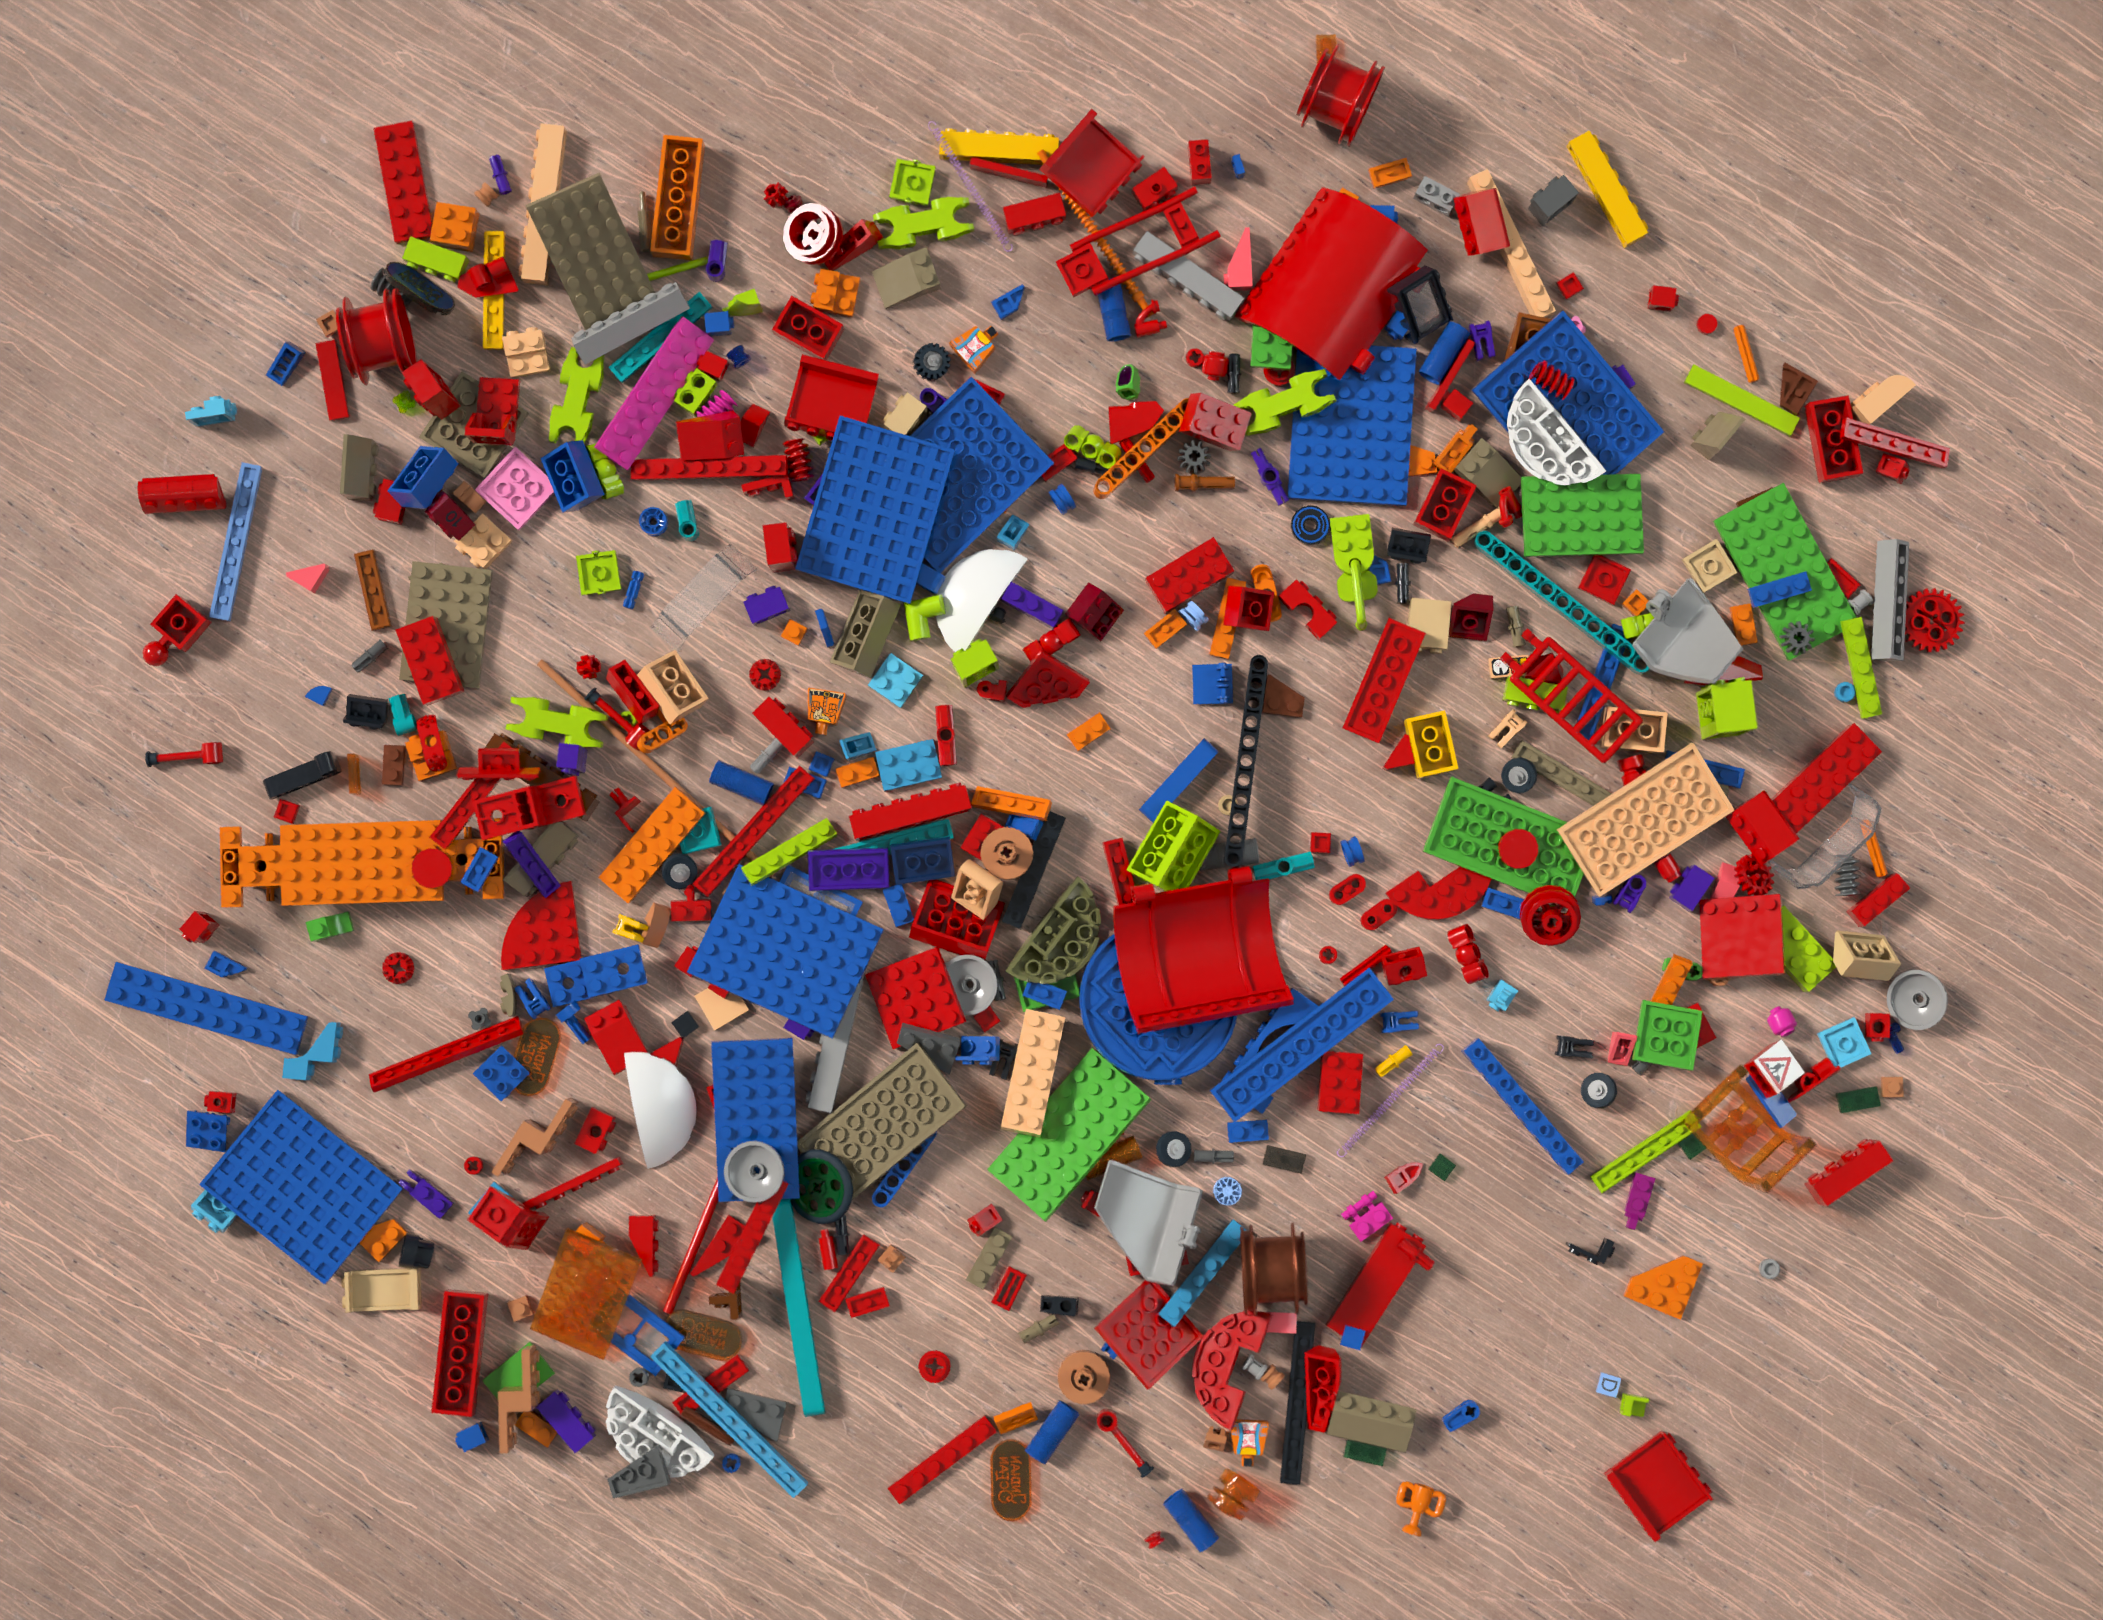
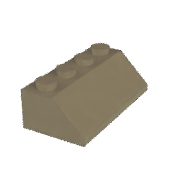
(865, 633)
(551, 849)
(1371, 1421)

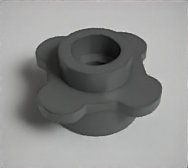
(485, 1021)

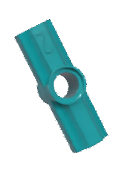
(1296, 864)

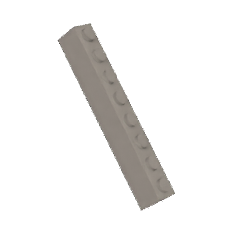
(831, 1060)

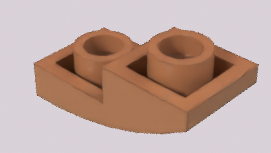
(657, 921)

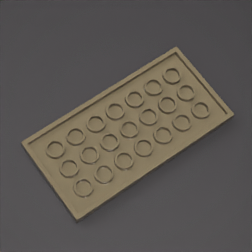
(590, 249)
(886, 1119)

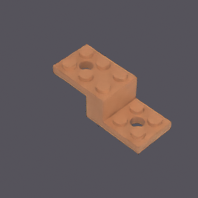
(535, 1137)
(518, 1399)

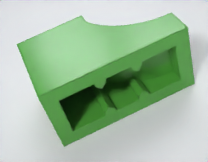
(329, 926)

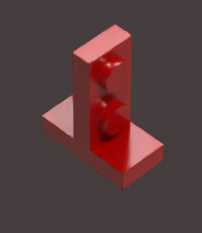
(770, 484)

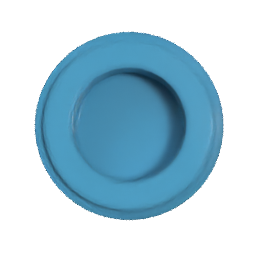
(1844, 692)

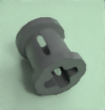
(633, 1375)

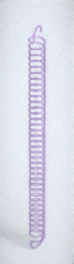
(968, 181)
(1391, 1101)

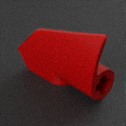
(488, 279)
(1132, 419)
(1820, 1072)

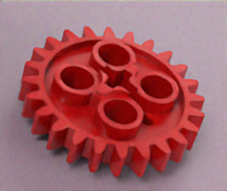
(1941, 604)

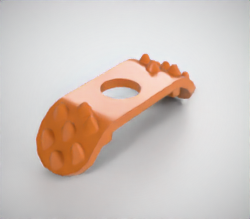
(1263, 580)

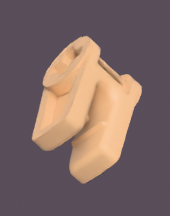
(1513, 728)

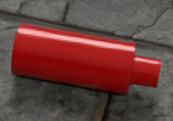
(827, 1250)

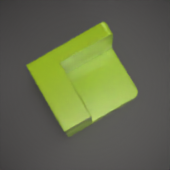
(1633, 1405)

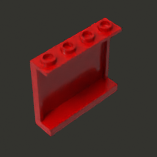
(1091, 165)
(826, 392)
(1658, 1484)

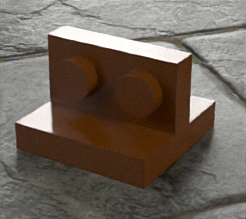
(722, 1300)

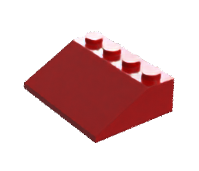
(950, 925)

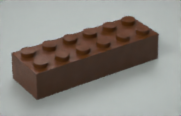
(546, 774)

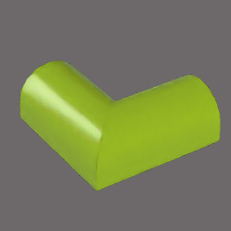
(917, 615)

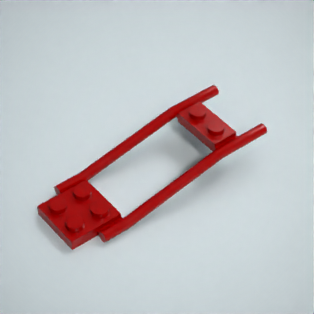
(1084, 271)

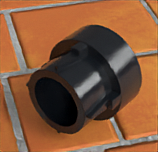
(416, 1252)

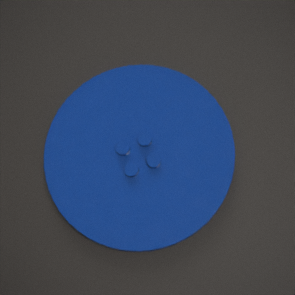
(1148, 1055)

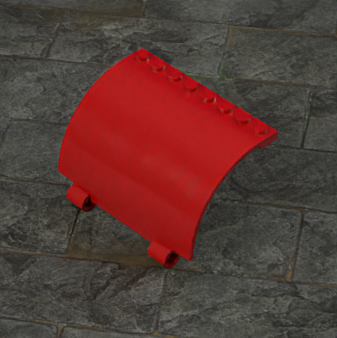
(1333, 282)
(1198, 952)

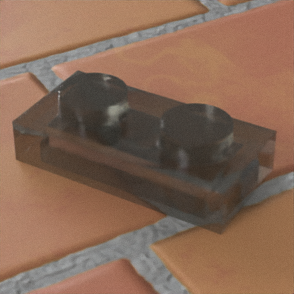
(1284, 1159)

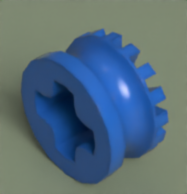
(730, 1469)

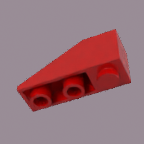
(642, 1235)

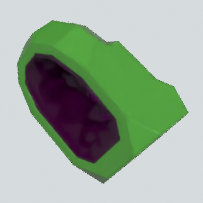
(1128, 382)

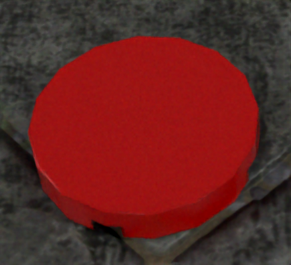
(1518, 848)
(432, 868)

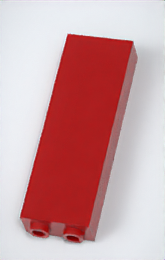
(1375, 1283)

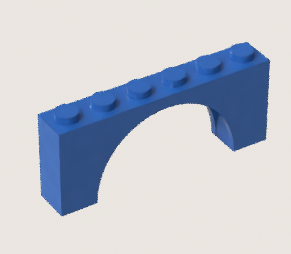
(1279, 1017)

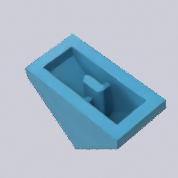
(1012, 532)
(857, 746)

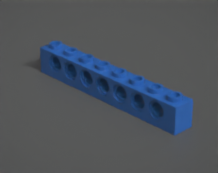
(1522, 1106)

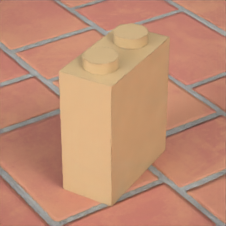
(1432, 618)

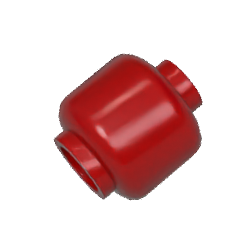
(1215, 365)

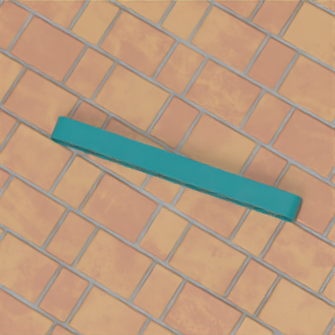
(1551, 600)
(798, 1309)

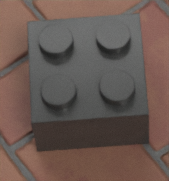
(1553, 200)

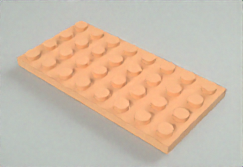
(1645, 819)

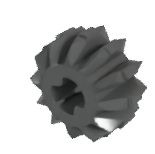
(1188, 453)
(1794, 645)

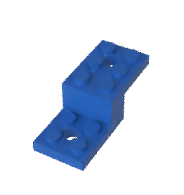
(596, 975)

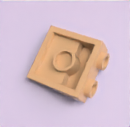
(526, 352)
(483, 542)

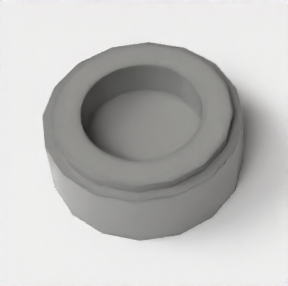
(1769, 1268)

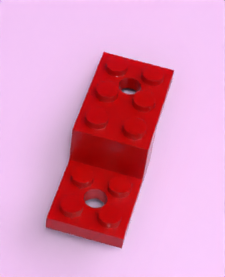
(529, 808)

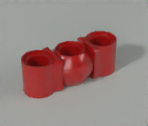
(1053, 640)
(1468, 954)

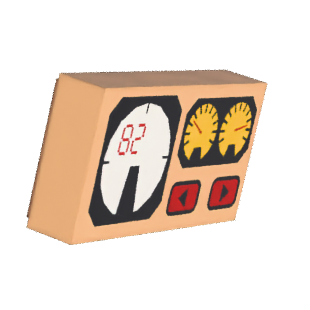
(1499, 670)

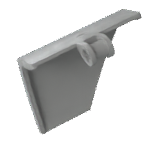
(1686, 636)
(1149, 1219)

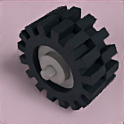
(931, 361)

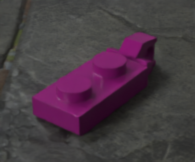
(1638, 1199)

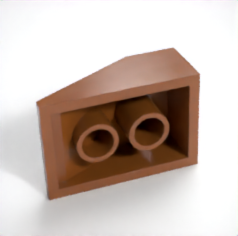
(1524, 328)

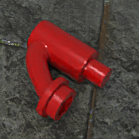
(1149, 327)
(1508, 503)

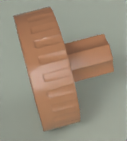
(993, 850)
(1080, 1391)

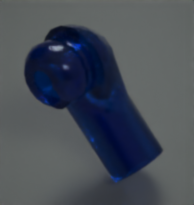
(1894, 1040)

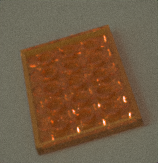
(585, 1294)

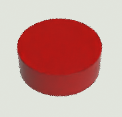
(1706, 324)

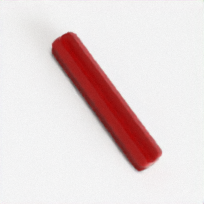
(1144, 470)
(1370, 962)

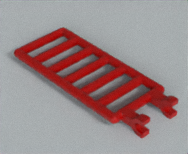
(1592, 682)

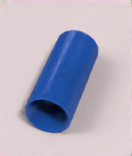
(1114, 314)
(1444, 352)
(743, 782)
(1053, 1429)
(1195, 1526)

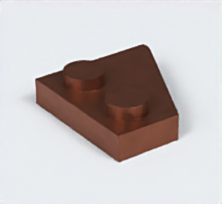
(1795, 389)
(1281, 699)

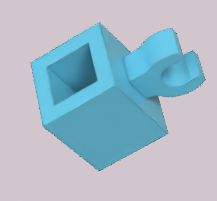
(1501, 996)

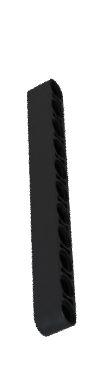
(1246, 752)

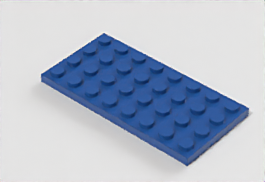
(755, 1104)

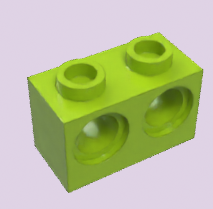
(700, 395)

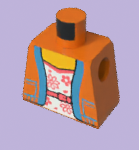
(974, 347)
(1249, 1439)

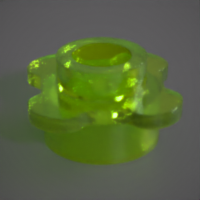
(398, 400)

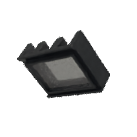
(1422, 303)

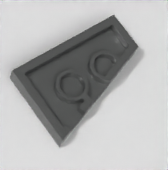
(938, 1046)
(759, 1411)
(640, 1475)

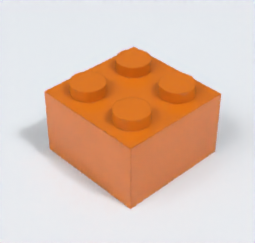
(454, 226)

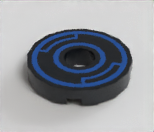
(1310, 513)

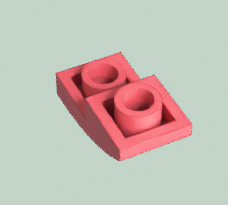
(1282, 1322)

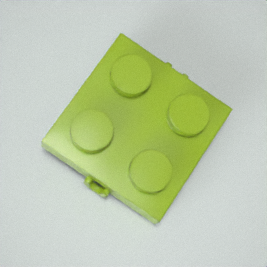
(912, 182)
(598, 572)

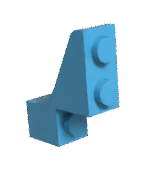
(324, 1050)

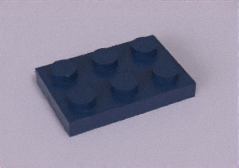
(922, 860)

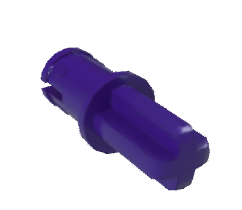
(500, 175)

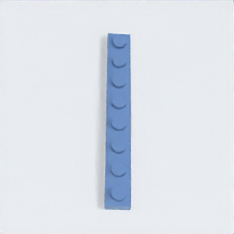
(235, 542)

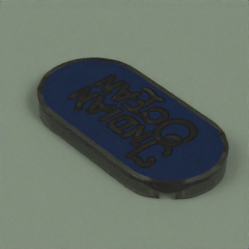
(419, 288)

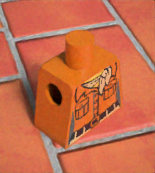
(824, 708)

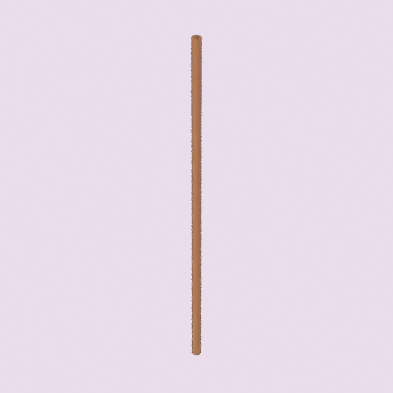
(642, 756)

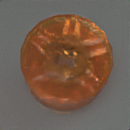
(1233, 1494)

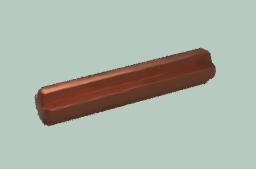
(707, 1425)

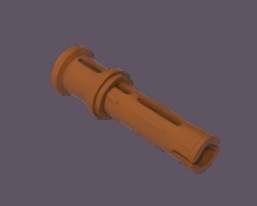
(1198, 482)

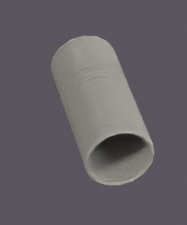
(1212, 860)

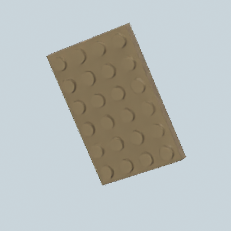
(461, 604)

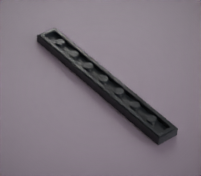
(1296, 1406)

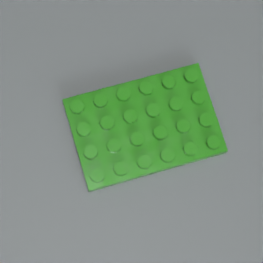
(1582, 517)

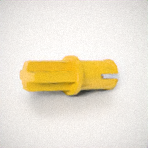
(1393, 1061)

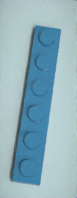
(1202, 1274)

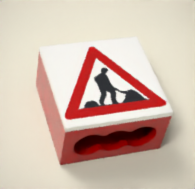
(1774, 1068)

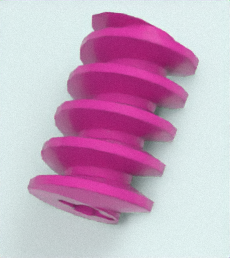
(721, 404)

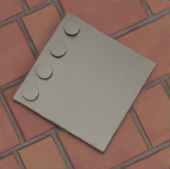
(450, 431)

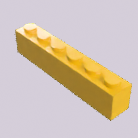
(997, 147)
(1607, 189)

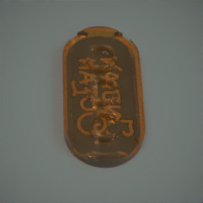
(537, 1054)
(706, 1334)
(1010, 1480)

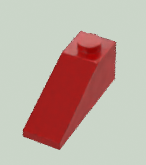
(855, 243)

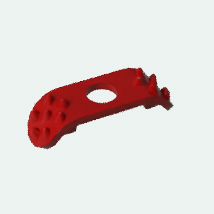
(433, 755)

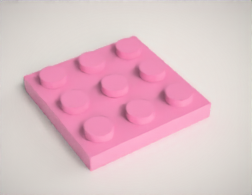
(516, 488)

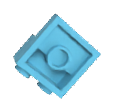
(216, 411)
(212, 1211)

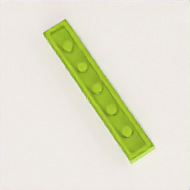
(1741, 400)
(1641, 1154)

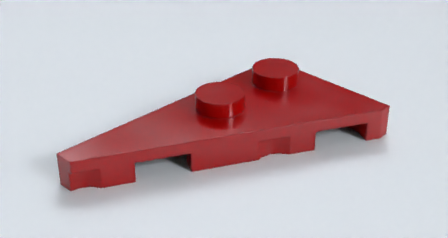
(720, 1246)

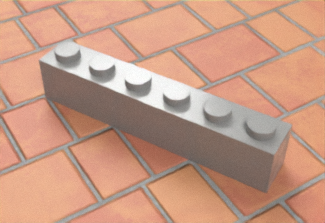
(1189, 277)
(630, 322)
(1890, 600)

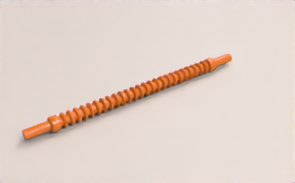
(1137, 295)

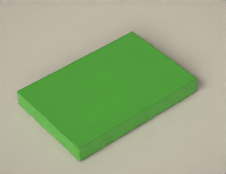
(1068, 984)
(510, 1373)

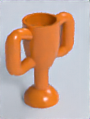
(1420, 1502)

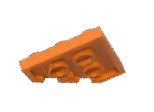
(1666, 1286)

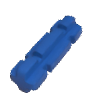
(633, 589)

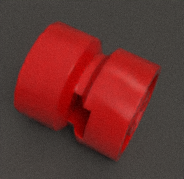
(1631, 767)

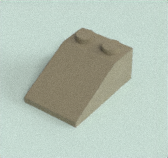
(906, 278)
(1716, 433)
(1488, 471)

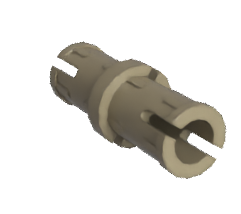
(1515, 626)
(1038, 1328)

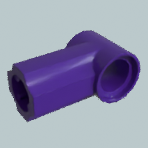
(717, 259)

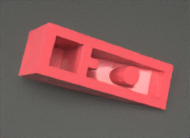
(1240, 268)

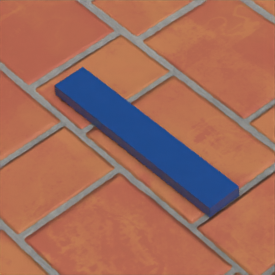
(1605, 672)

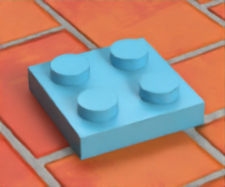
(895, 680)
(1844, 1043)

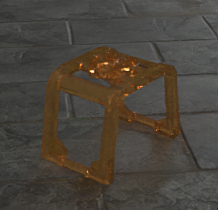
(1802, 1144)

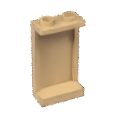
(382, 1290)

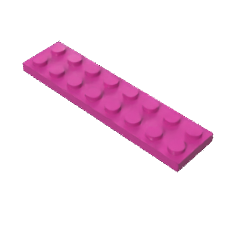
(653, 393)

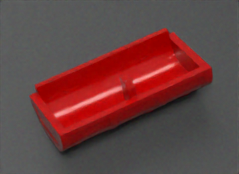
(181, 494)

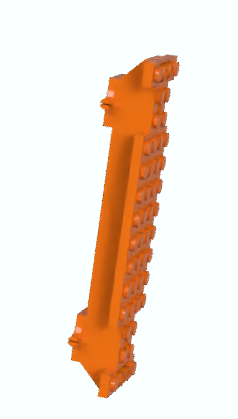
(347, 863)

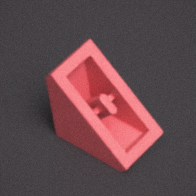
(309, 577)
(1726, 883)
(1621, 1048)

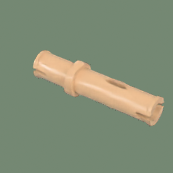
(1482, 524)

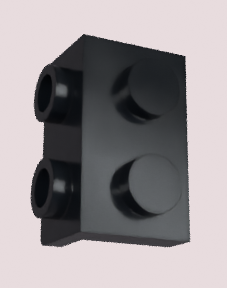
(1408, 545)
(366, 711)

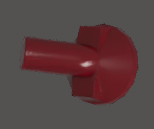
(793, 203)

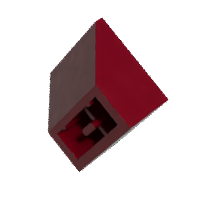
(1094, 611)

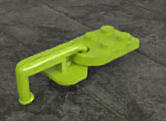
(1354, 544)

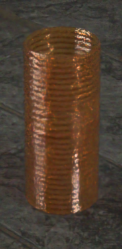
(1123, 1151)

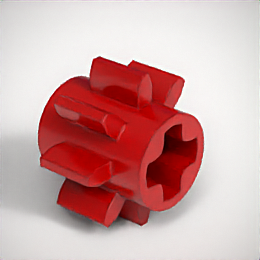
(775, 195)
(588, 666)

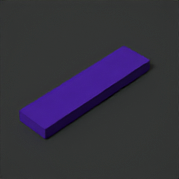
(531, 863)

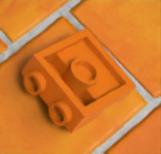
(835, 292)
(417, 757)

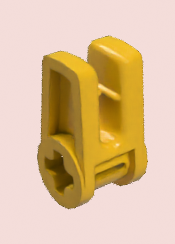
(626, 926)

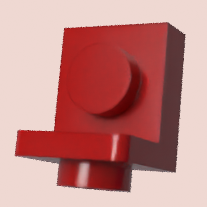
(1893, 468)
(1089, 1200)
(984, 1220)

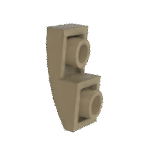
(509, 1002)

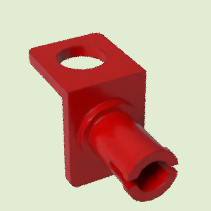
(625, 806)

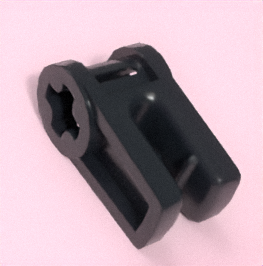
(1566, 1045)
(1008, 1055)

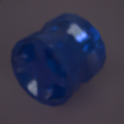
(738, 356)

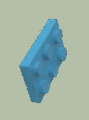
(908, 765)

